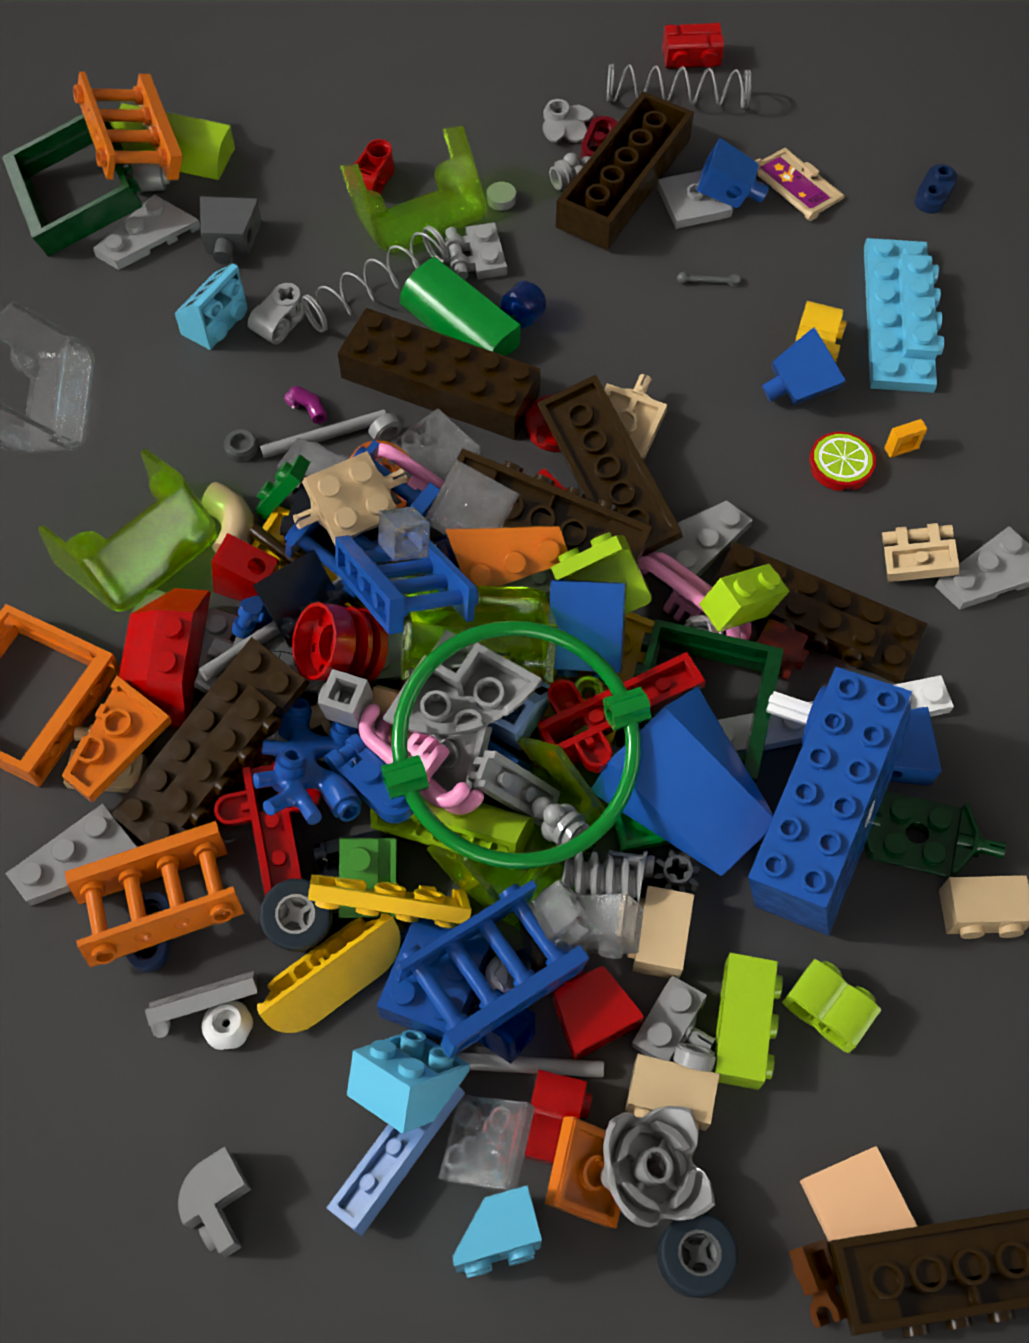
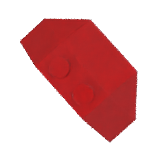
(166, 649)

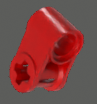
(376, 164)

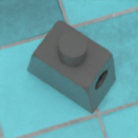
(229, 226)

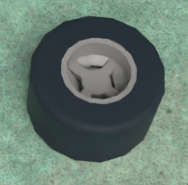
(286, 905)

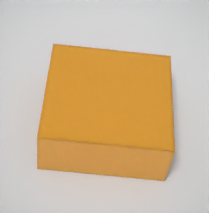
(905, 438)

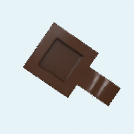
(818, 1277)

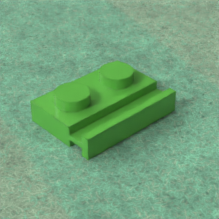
(366, 860)

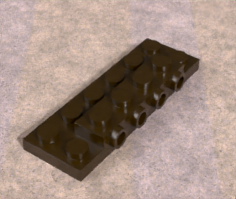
(548, 505)
(835, 618)
(212, 745)
(935, 1274)

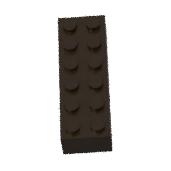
(624, 170)
(439, 373)

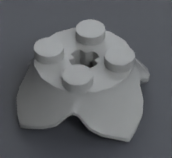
(667, 1142)

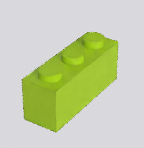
(747, 1021)

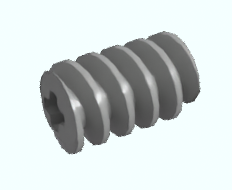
(603, 877)

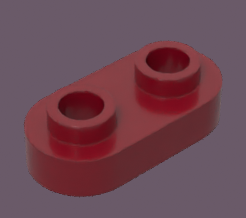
(596, 134)

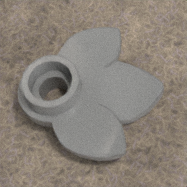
(565, 121)

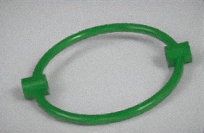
(408, 775)

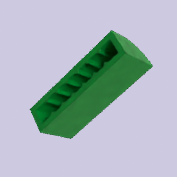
(457, 309)

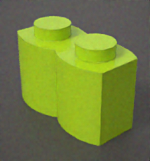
(832, 1005)

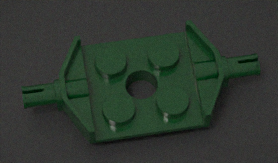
(949, 831)

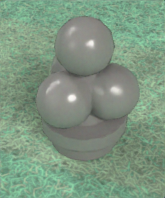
(566, 169)
(560, 821)

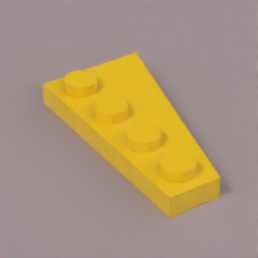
(391, 898)

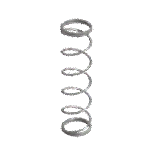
(745, 85)
(315, 303)

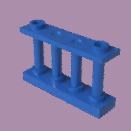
(301, 538)
(386, 597)
(494, 1006)

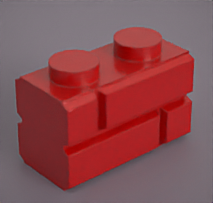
(692, 45)

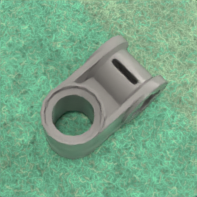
(277, 313)

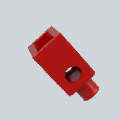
(239, 567)
(594, 1011)

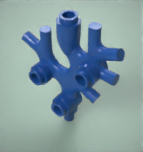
(298, 770)

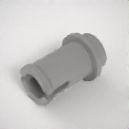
(649, 861)

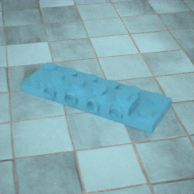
(902, 315)

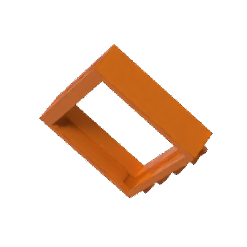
(76, 706)

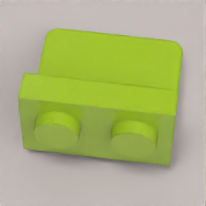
(606, 561)

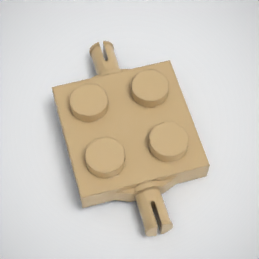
(638, 412)
(349, 496)

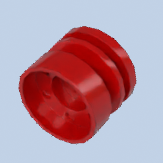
(338, 640)

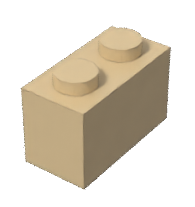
(985, 906)
(663, 932)
(667, 1083)

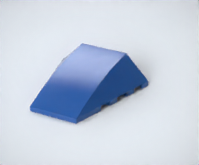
(692, 786)

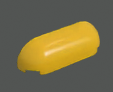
(330, 974)

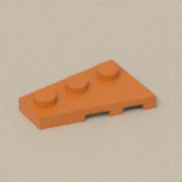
(505, 554)
(116, 739)

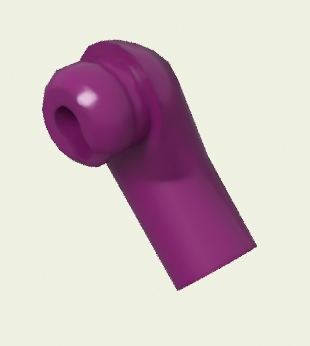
(300, 395)

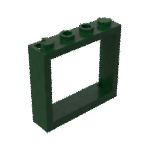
(82, 222)
(725, 650)

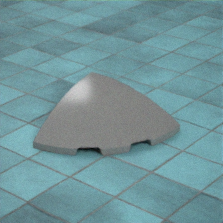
(467, 692)

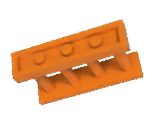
(150, 113)
(144, 864)

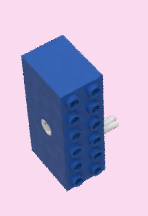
(830, 797)

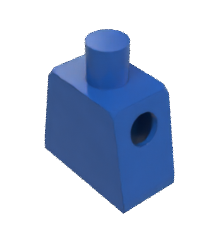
(730, 176)
(804, 371)
(919, 757)

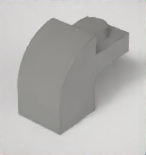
(206, 1192)

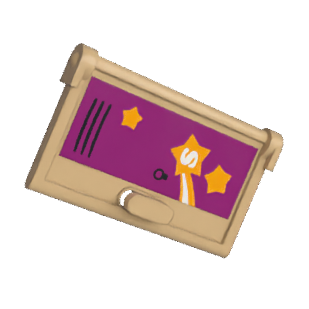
(798, 183)

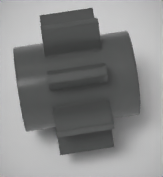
(682, 867)

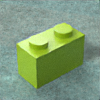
(743, 597)

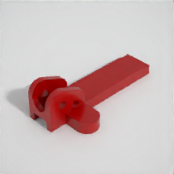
(661, 684)
(272, 834)

